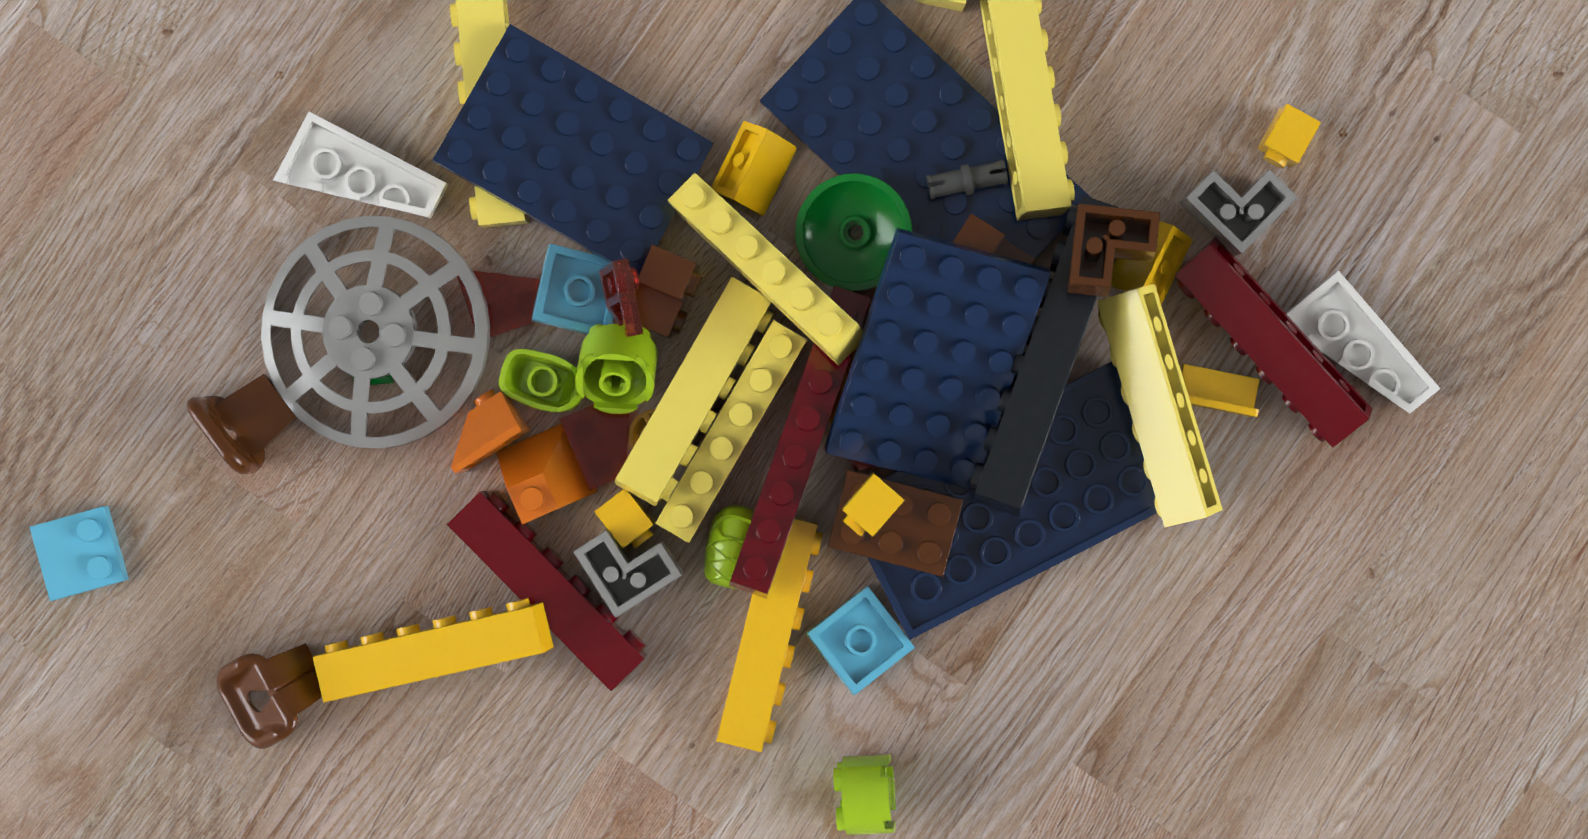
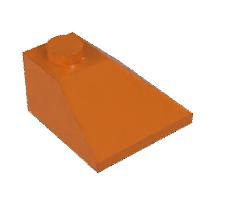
(487, 430)
(542, 474)

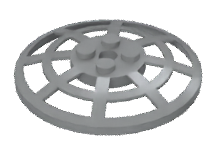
(396, 336)

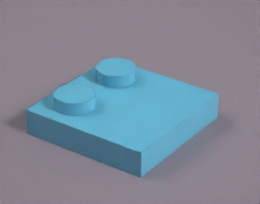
(571, 291)
(79, 553)
(860, 640)

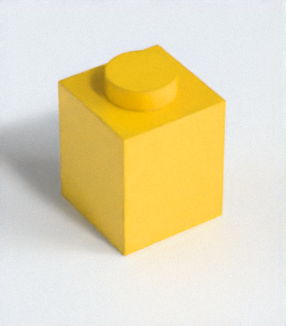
(1288, 136)
(871, 506)
(626, 519)

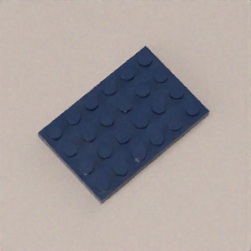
(571, 150)
(935, 358)

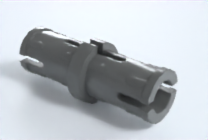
(967, 179)

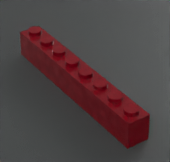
(793, 460)

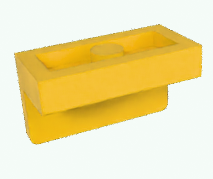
(754, 167)
(1170, 253)
(1221, 390)

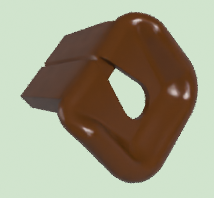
(255, 416)
(289, 682)

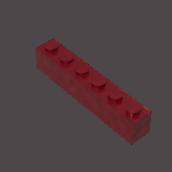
(1273, 342)
(537, 575)

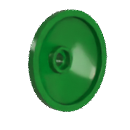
(825, 227)

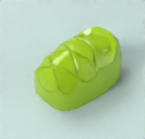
(540, 380)
(725, 543)

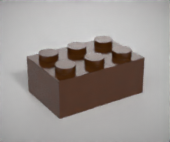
(913, 536)

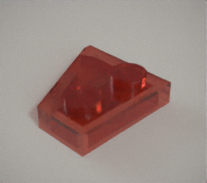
(619, 290)
(508, 300)
(597, 443)

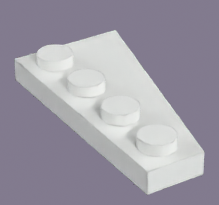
(348, 167)
(1359, 341)

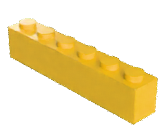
(765, 644)
(433, 651)

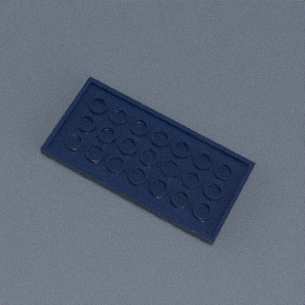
(894, 110)
(1080, 495)

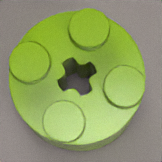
(616, 369)
(866, 794)

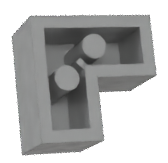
(1235, 217)
(623, 580)

